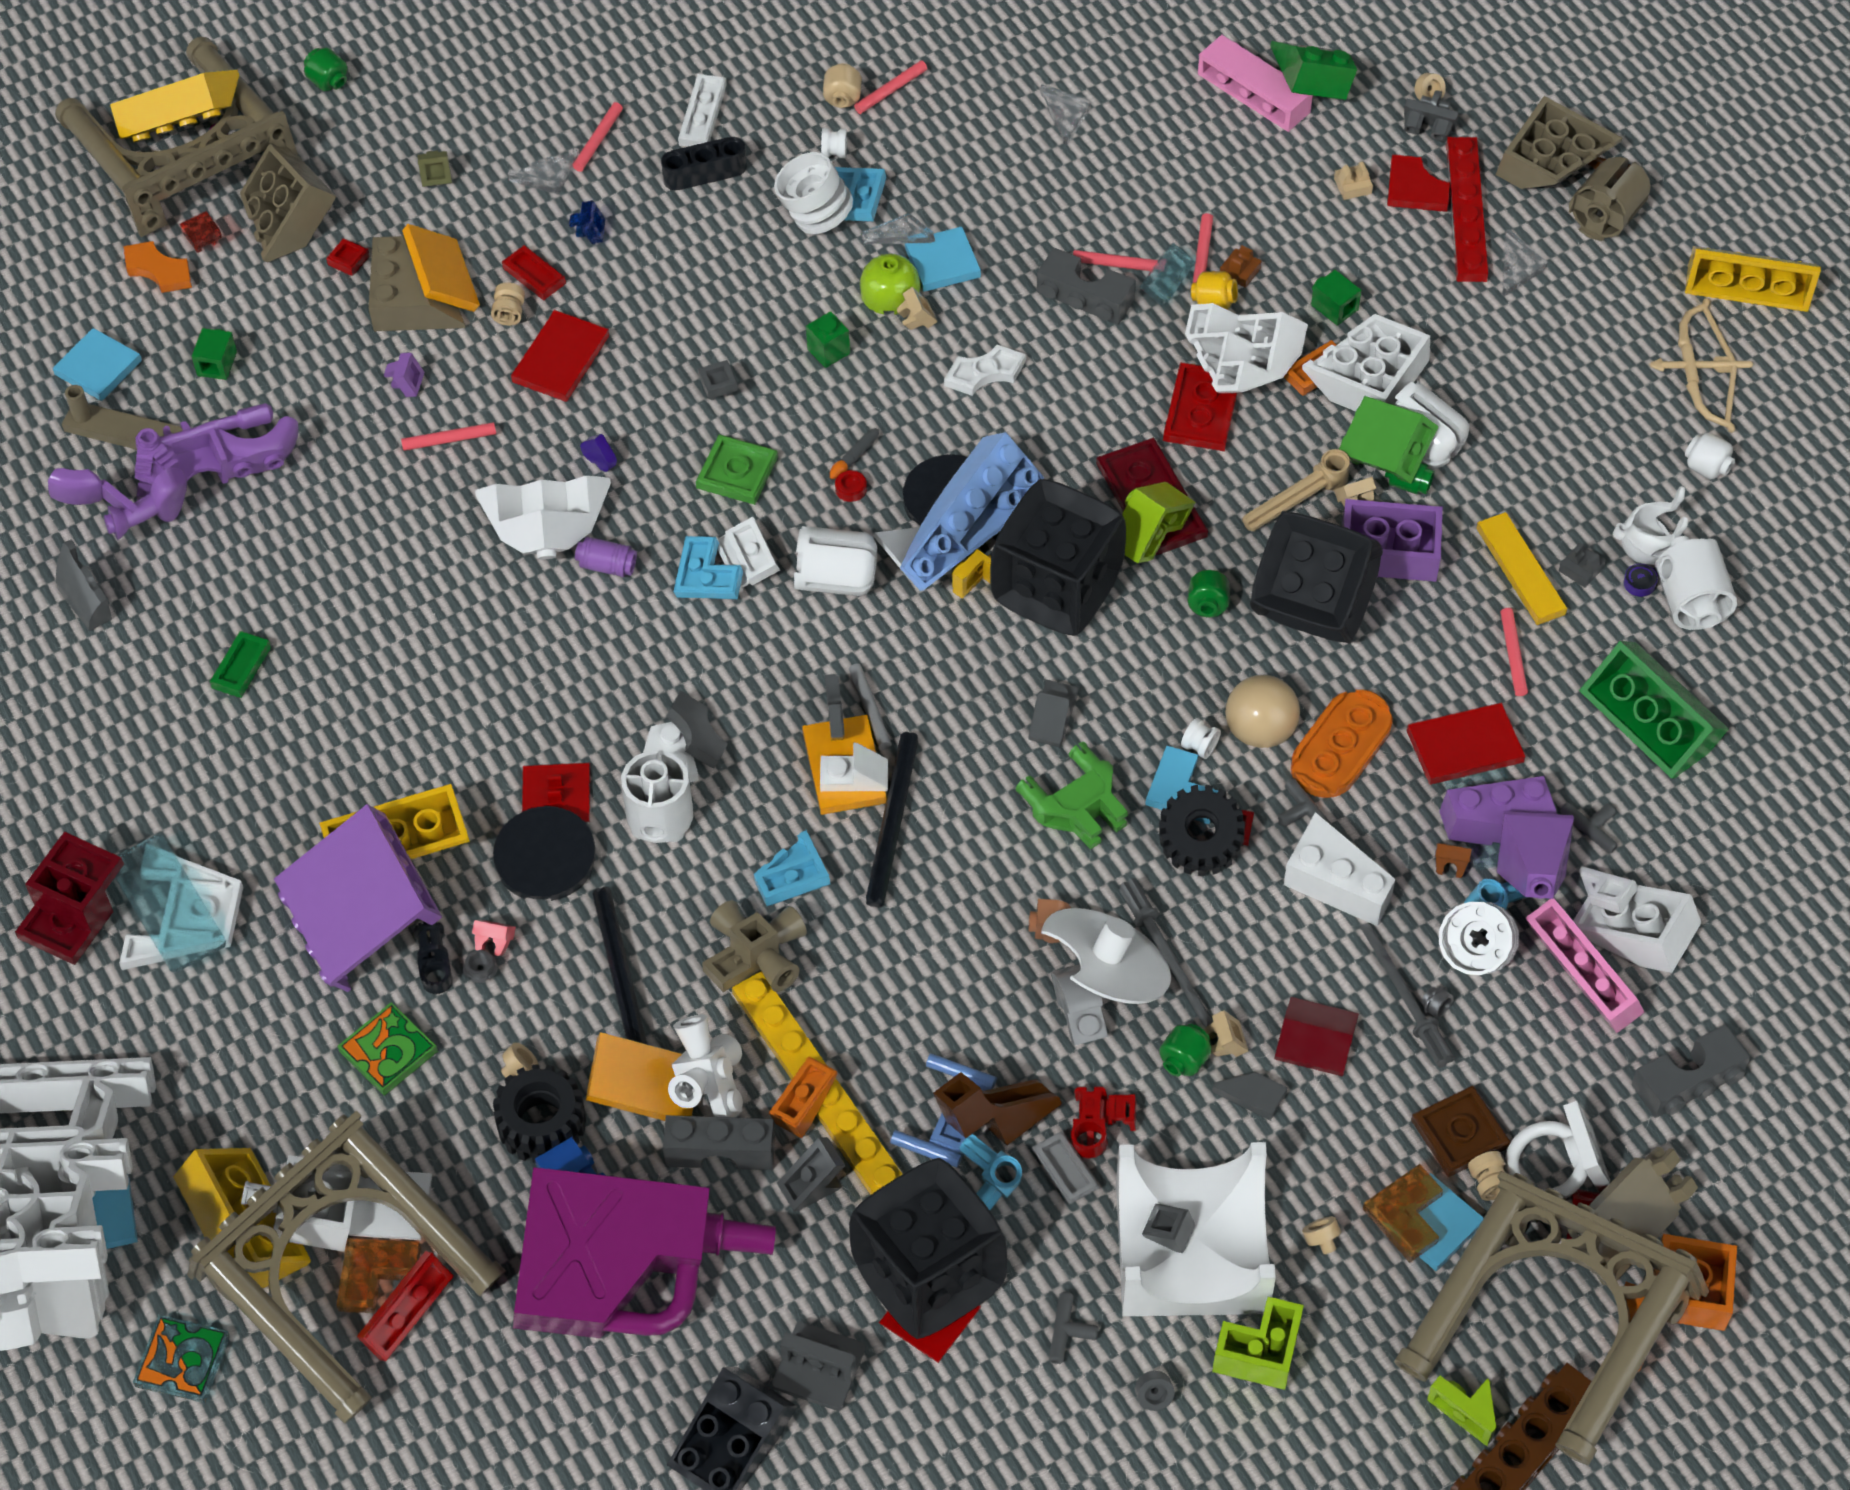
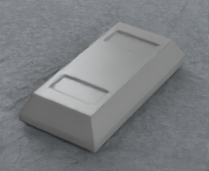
(1065, 1167)

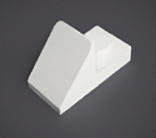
(854, 773)

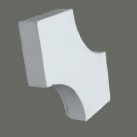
(972, 373)

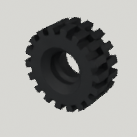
(1201, 854)

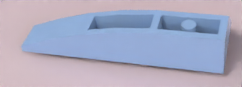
(970, 508)

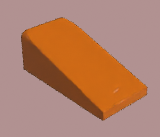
(803, 1097)

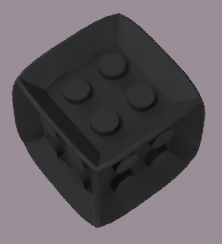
(1058, 557)
(1316, 577)
(928, 1247)

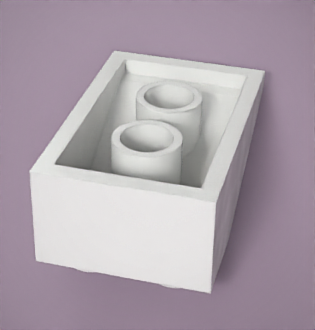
(1648, 931)

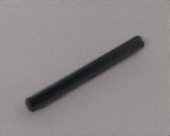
(892, 820)
(618, 965)

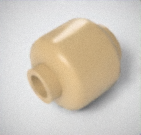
(842, 84)

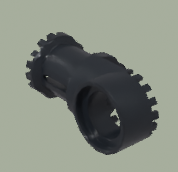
(429, 963)

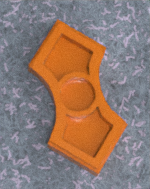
(148, 262)

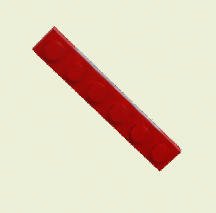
(1467, 209)

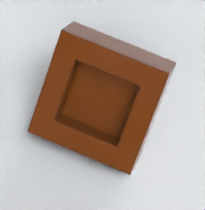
(1242, 265)
(1452, 854)

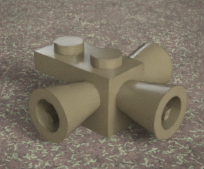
(753, 947)

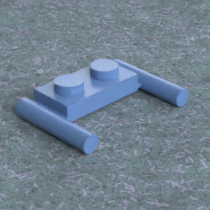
(944, 1139)

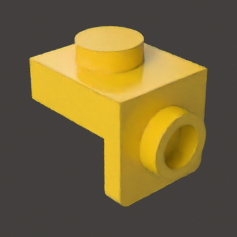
(970, 573)

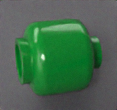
(325, 69)
(1209, 591)
(1185, 1050)

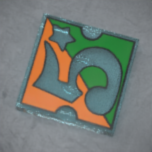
(181, 1359)

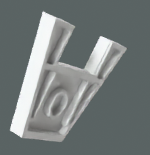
(221, 897)

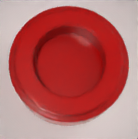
(850, 486)

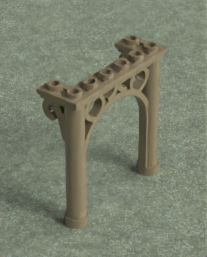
(185, 163)
(357, 1150)
(1505, 1224)

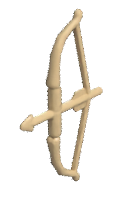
(1721, 364)

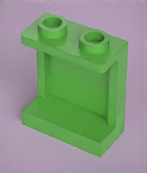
(1388, 438)

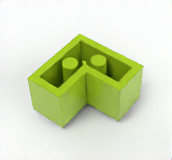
(1152, 514)
(1260, 1354)

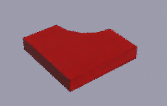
(1414, 187)

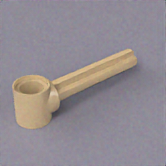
(1321, 478)

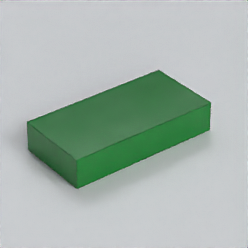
(240, 664)

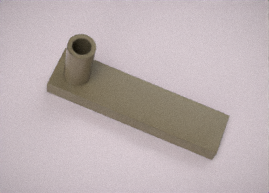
(105, 423)

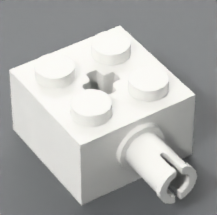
(326, 1228)

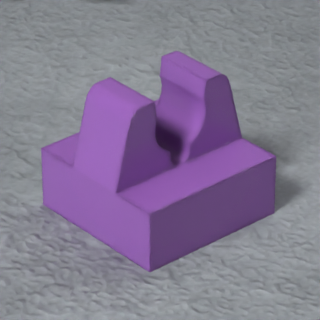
(406, 374)

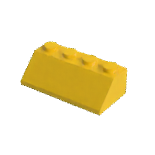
(174, 104)
(1751, 278)
(421, 821)
(213, 1190)

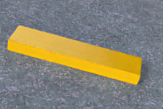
(1521, 568)

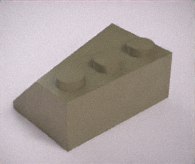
(1553, 146)
(284, 202)
(397, 295)

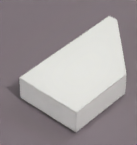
(1607, 889)

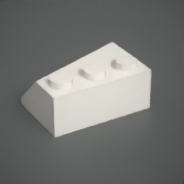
(1371, 362)

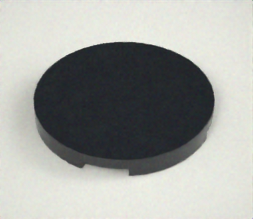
(926, 484)
(544, 853)

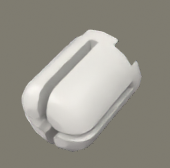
(1452, 427)
(835, 561)

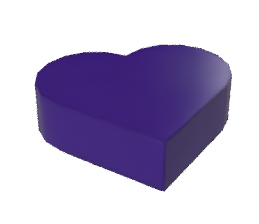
(598, 451)

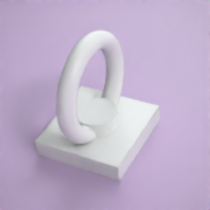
(1580, 1146)

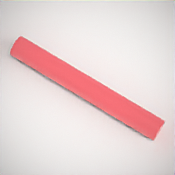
(890, 87)
(597, 137)
(1203, 245)
(1115, 260)
(448, 436)
(1514, 652)

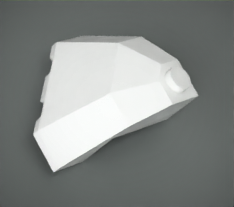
(1244, 349)
(545, 513)

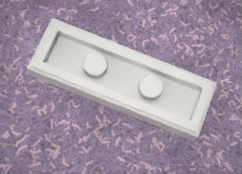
(702, 110)

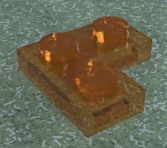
(1398, 1209)
(368, 1263)

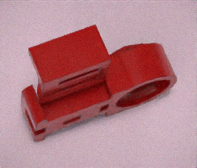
(1094, 1113)

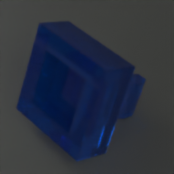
(589, 222)

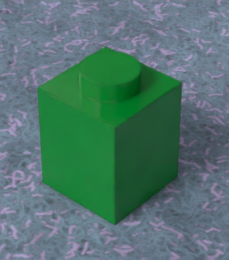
(1335, 297)
(828, 339)
(214, 353)

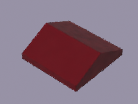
(1316, 1036)

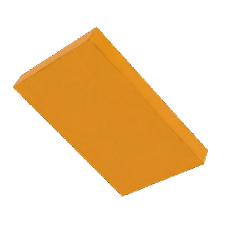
(440, 267)
(819, 744)
(633, 1077)

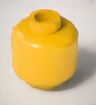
(1215, 288)

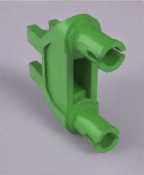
(1080, 801)

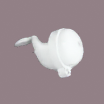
(1645, 536)

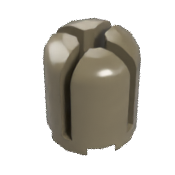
(1610, 200)

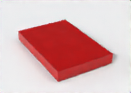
(560, 355)
(1198, 412)
(1465, 743)

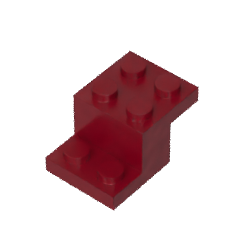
(69, 898)

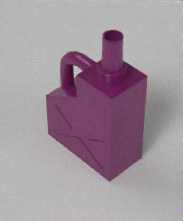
(600, 1240)

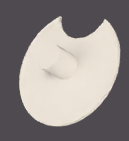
(1112, 955)

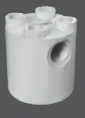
(1696, 583)
(657, 796)

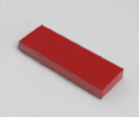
(405, 1306)

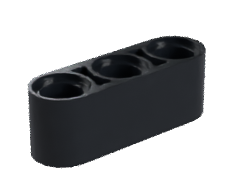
(703, 163)

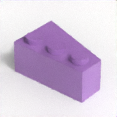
(1477, 811)

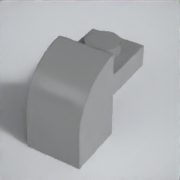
(1080, 1007)

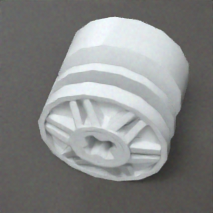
(813, 193)
(1458, 938)

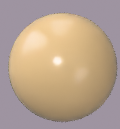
(1262, 711)

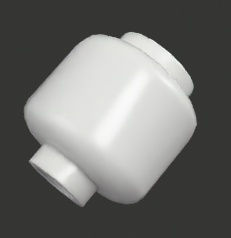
(1709, 455)

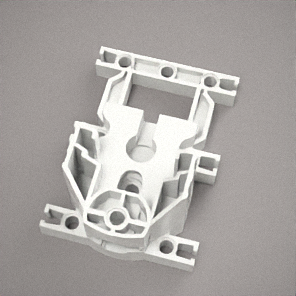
(48, 1175)

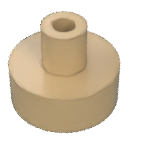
(1428, 83)
(517, 1057)
(1322, 1233)

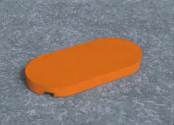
(1341, 743)

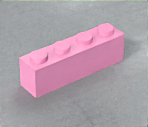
(1253, 82)
(1585, 965)

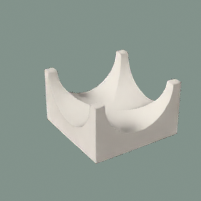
(1227, 1253)

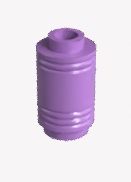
(606, 557)

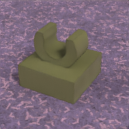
(434, 168)

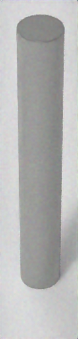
(870, 706)

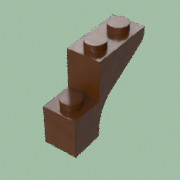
(1003, 1110)

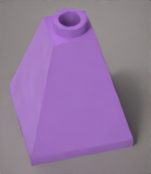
(1534, 852)

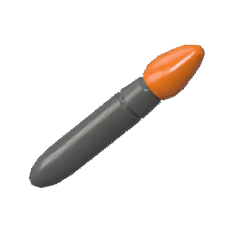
(854, 453)

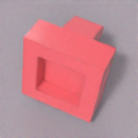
(501, 935)

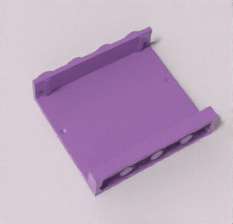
(354, 894)

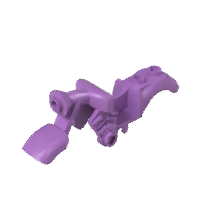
(171, 460)

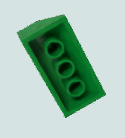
(1653, 709)

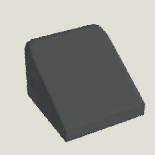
(1169, 1227)

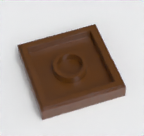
(1460, 1130)

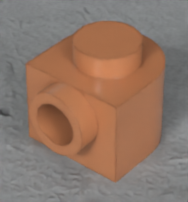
(1045, 908)

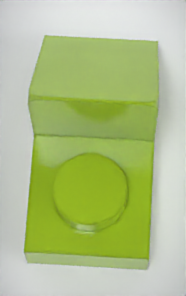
(1472, 1413)

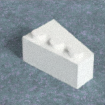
(1338, 873)

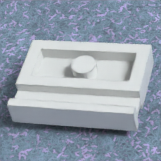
(748, 548)

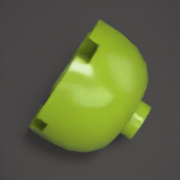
(886, 280)

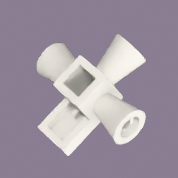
(706, 1068)

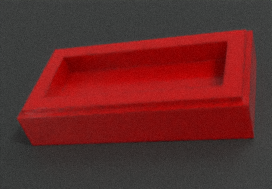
(533, 272)

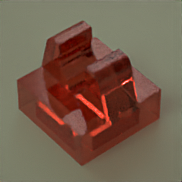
(201, 231)

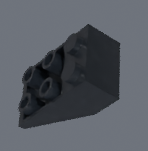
(731, 1432)

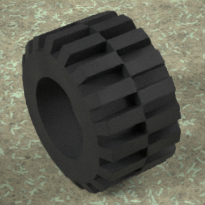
(533, 1089)

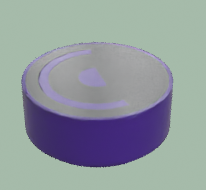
(1640, 580)

